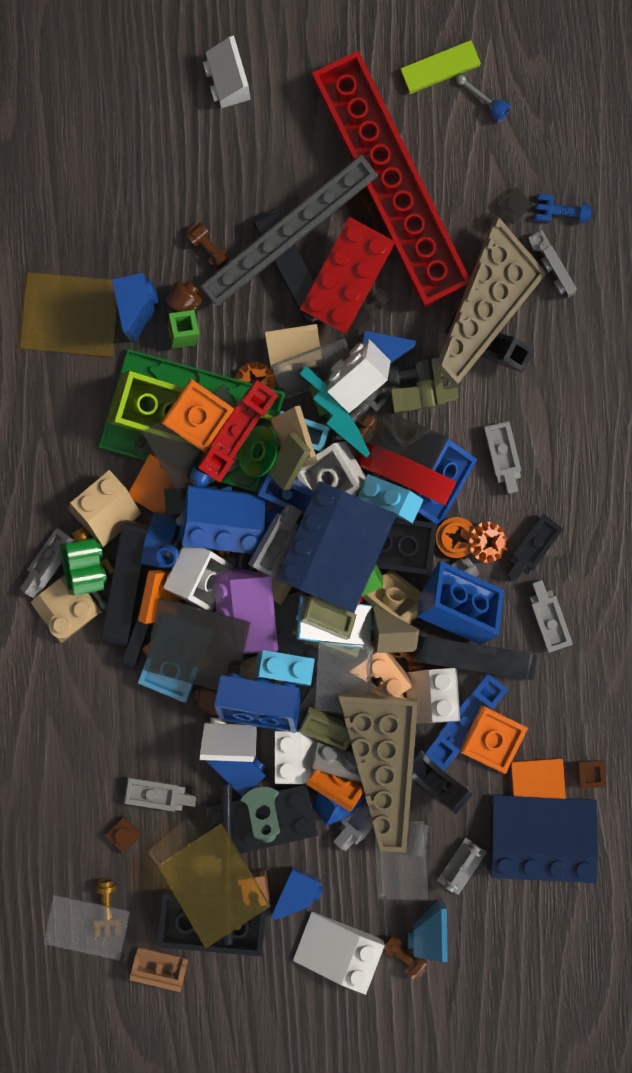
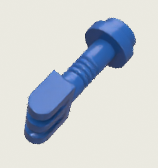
(549, 208)

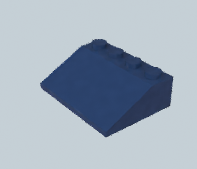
(336, 547)
(543, 839)

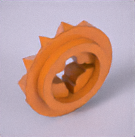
(259, 370)
(478, 541)
(444, 543)

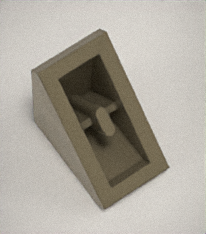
(392, 633)

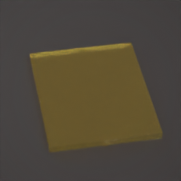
(69, 315)
(214, 886)

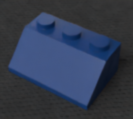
(135, 303)
(456, 465)
(222, 520)
(461, 604)
(258, 703)

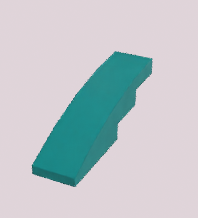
(340, 420)

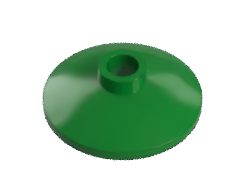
(258, 451)

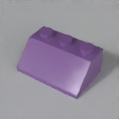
(248, 598)

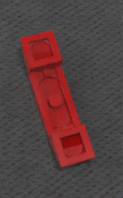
(236, 429)
(407, 473)

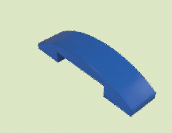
(452, 735)

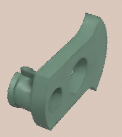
(259, 798)

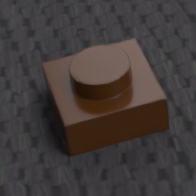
(591, 774)
(123, 835)

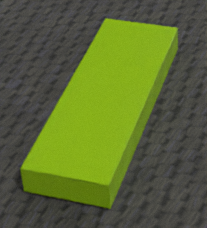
(440, 67)

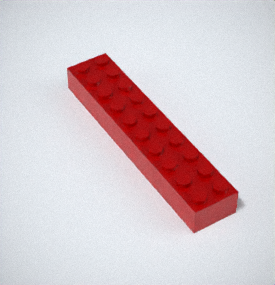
(398, 190)

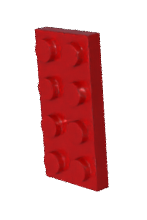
(347, 275)

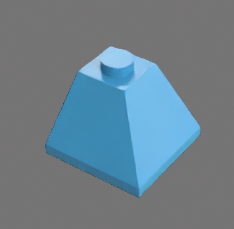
(430, 934)

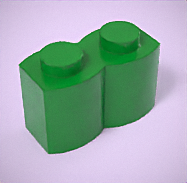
(82, 566)

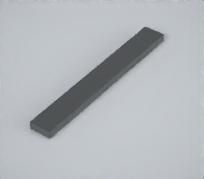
(289, 230)

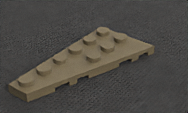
(495, 291)
(383, 747)

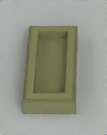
(289, 461)
(328, 617)
(325, 728)

